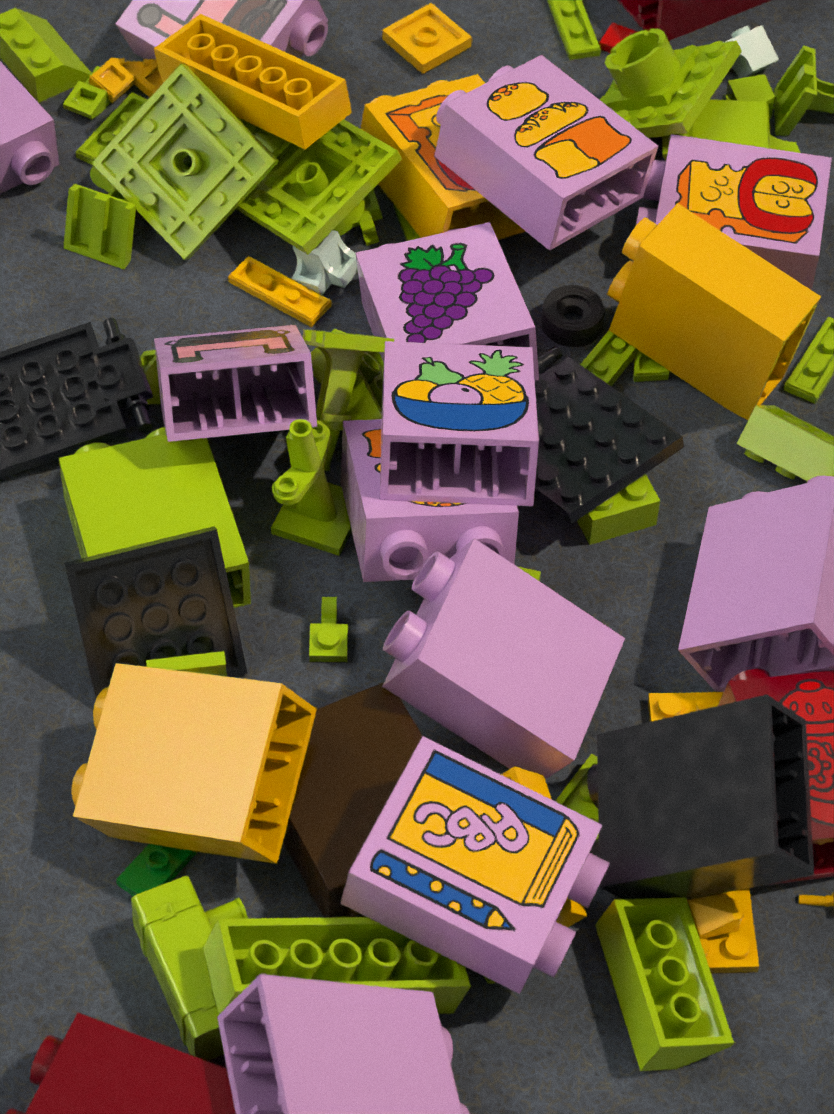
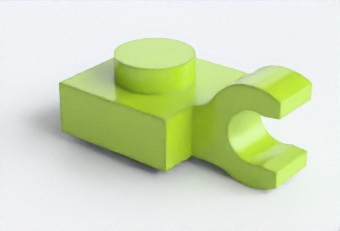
(370, 214)
(328, 639)

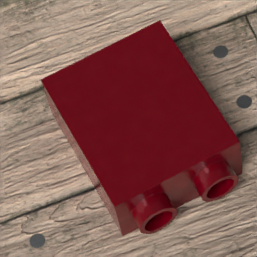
(122, 1073)

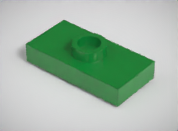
(153, 868)

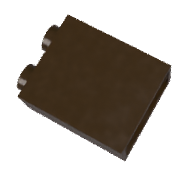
(343, 786)

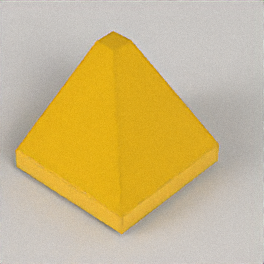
(714, 915)

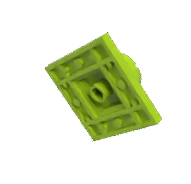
(663, 87)
(185, 161)
(320, 186)

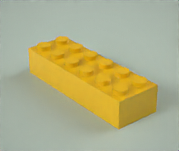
(258, 80)

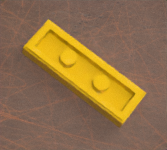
(280, 291)

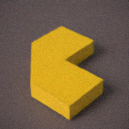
(119, 75)

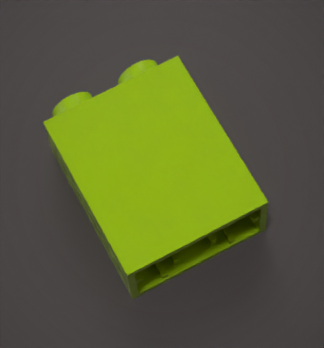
(151, 493)

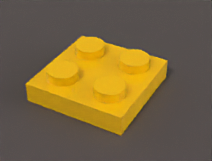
(426, 38)

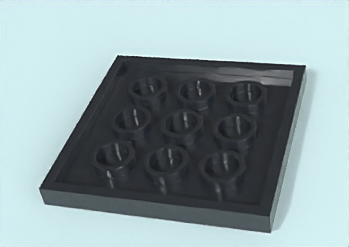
(155, 604)

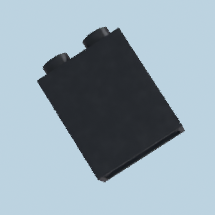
(704, 802)

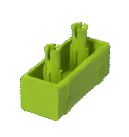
(172, 937)

